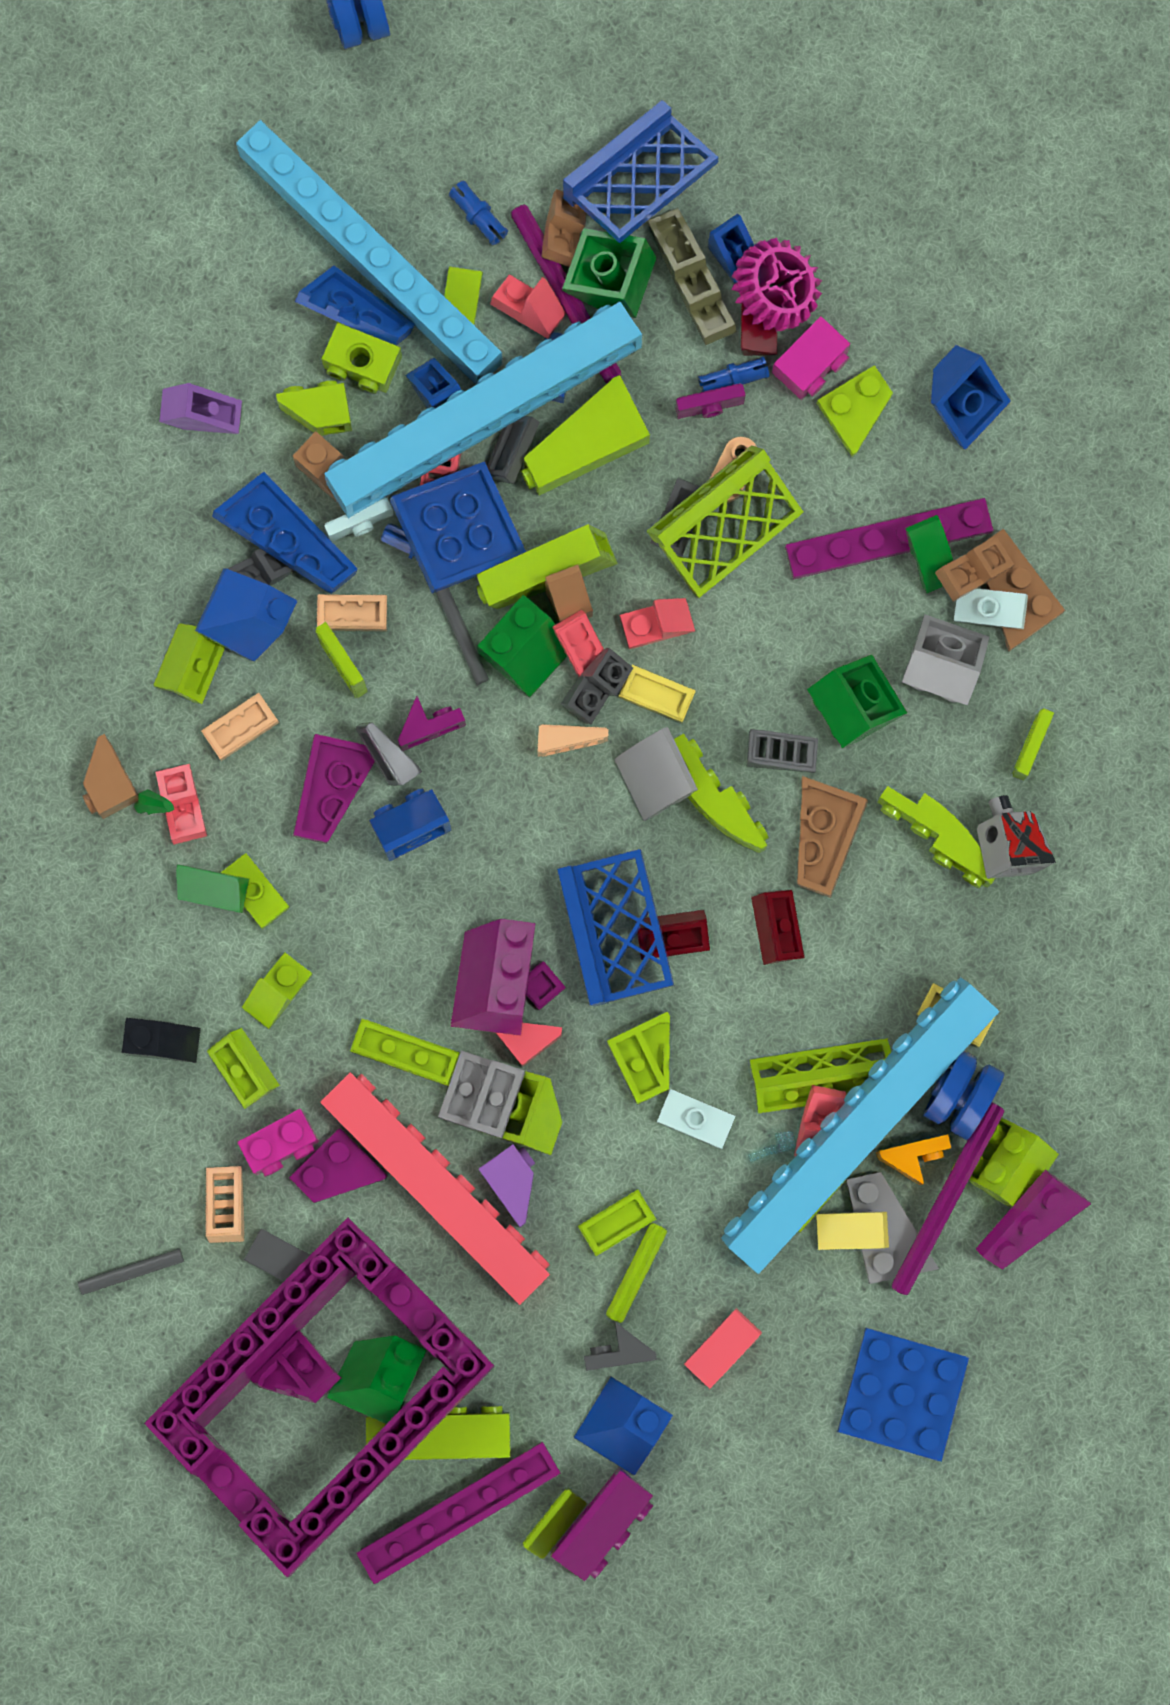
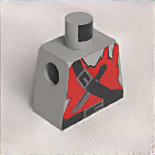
(1012, 842)

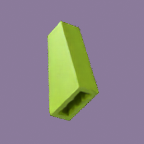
(590, 438)
(527, 572)

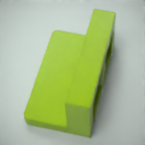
(189, 664)

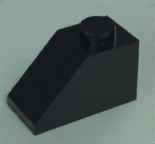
(160, 1040)

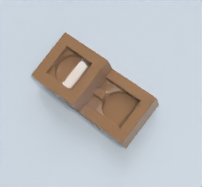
(562, 230)
(974, 568)

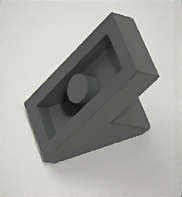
(630, 1352)

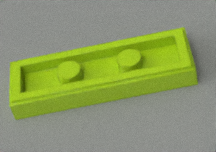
(405, 1052)

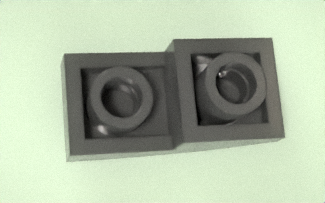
(598, 682)

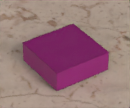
(543, 986)

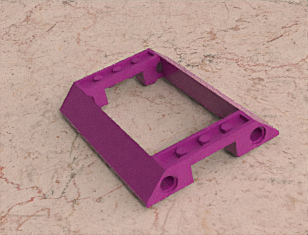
(186, 1413)

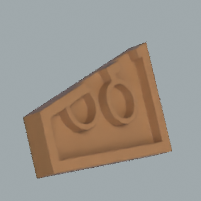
(1022, 578)
(826, 834)

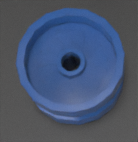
(347, 17)
(967, 1096)

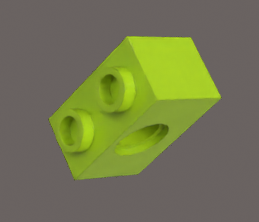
(349, 343)

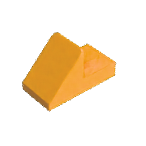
(905, 1157)

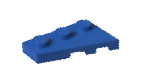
(354, 306)

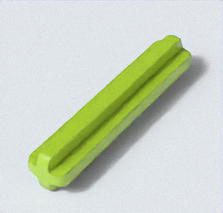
(636, 1272)

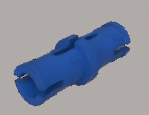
(478, 212)
(735, 375)

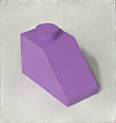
(200, 409)
(511, 1180)

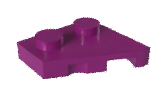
(336, 1169)
(297, 1371)

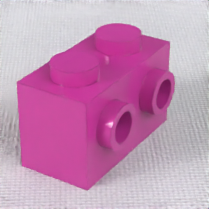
(278, 1142)

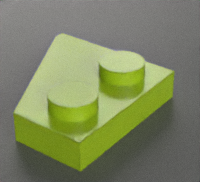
(856, 407)
(644, 1057)

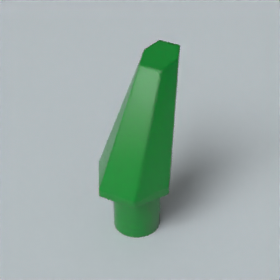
(152, 803)

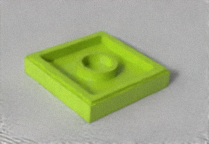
(341, 660)

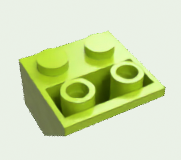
(1011, 1162)

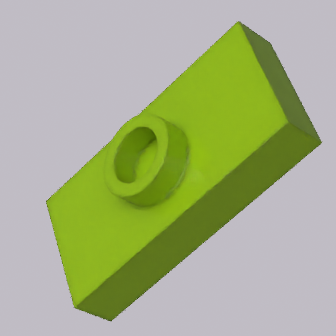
(261, 897)

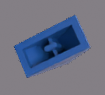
(729, 243)
(432, 383)

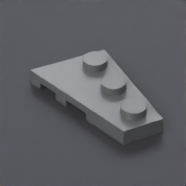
(874, 1194)

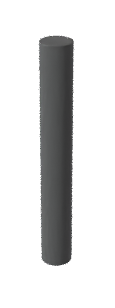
(462, 636)
(130, 1271)

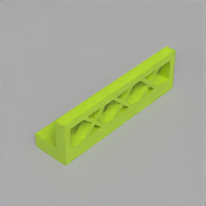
(792, 1087)

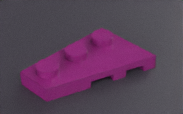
(1032, 1218)

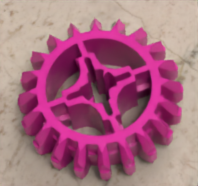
(777, 265)

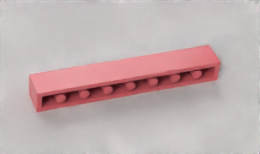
(435, 1188)

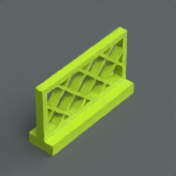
(714, 495)

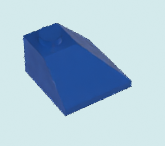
(966, 394)
(245, 614)
(623, 1426)

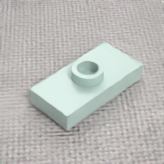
(359, 523)
(992, 608)
(696, 1119)

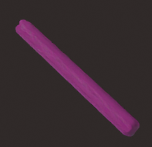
(554, 274)
(946, 1200)

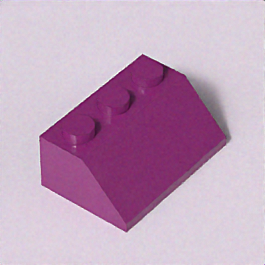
(494, 977)
(603, 1525)

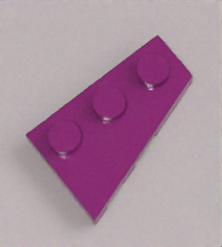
(330, 783)

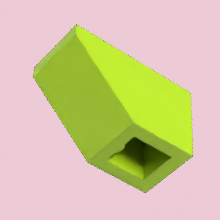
(318, 408)

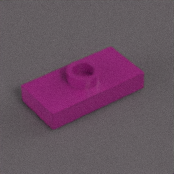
(710, 402)

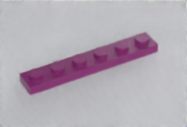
(883, 539)
(458, 1513)

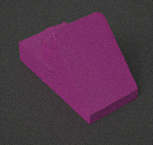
(420, 730)

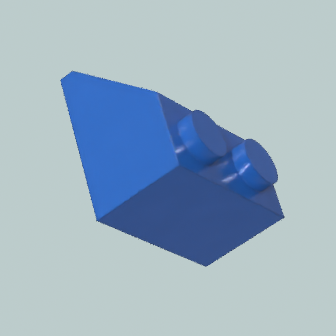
(410, 823)

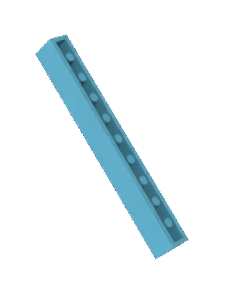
(369, 252)
(483, 409)
(859, 1124)

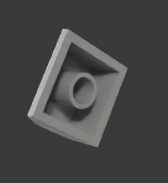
(946, 660)

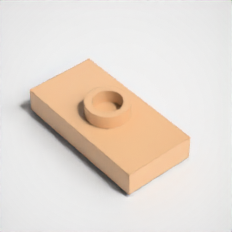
(352, 612)
(240, 726)

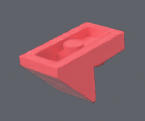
(532, 307)
(657, 623)

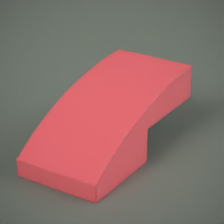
(186, 819)
(819, 1104)
(723, 1348)

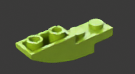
(725, 809)
(953, 842)

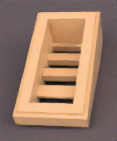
(559, 738)
(233, 1234)

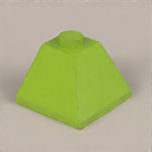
(535, 1115)

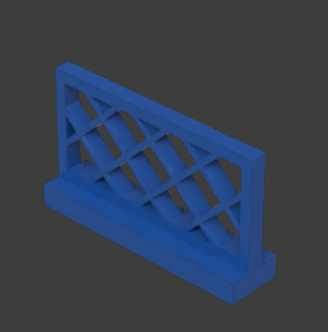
(624, 149)
(586, 935)

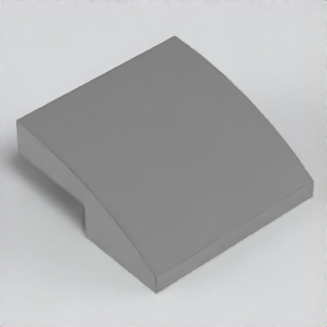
(656, 774)
(481, 1094)

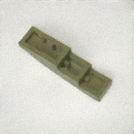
(692, 276)

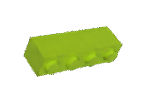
(461, 1435)

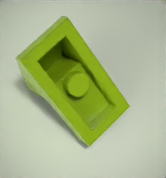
(276, 990)

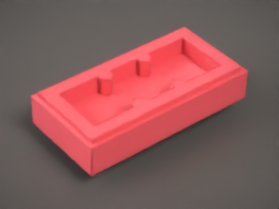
(578, 641)

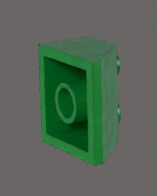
(610, 270)
(523, 646)
(856, 700)
(378, 1376)

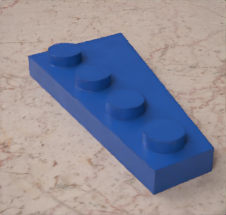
(284, 531)

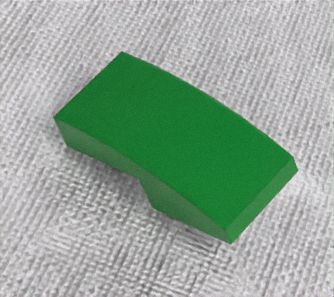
(930, 550)

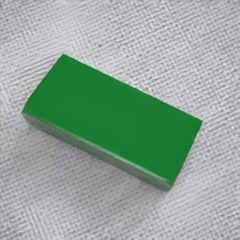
(211, 888)

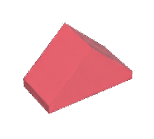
(532, 1041)

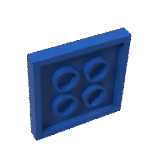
(457, 526)
(903, 1394)

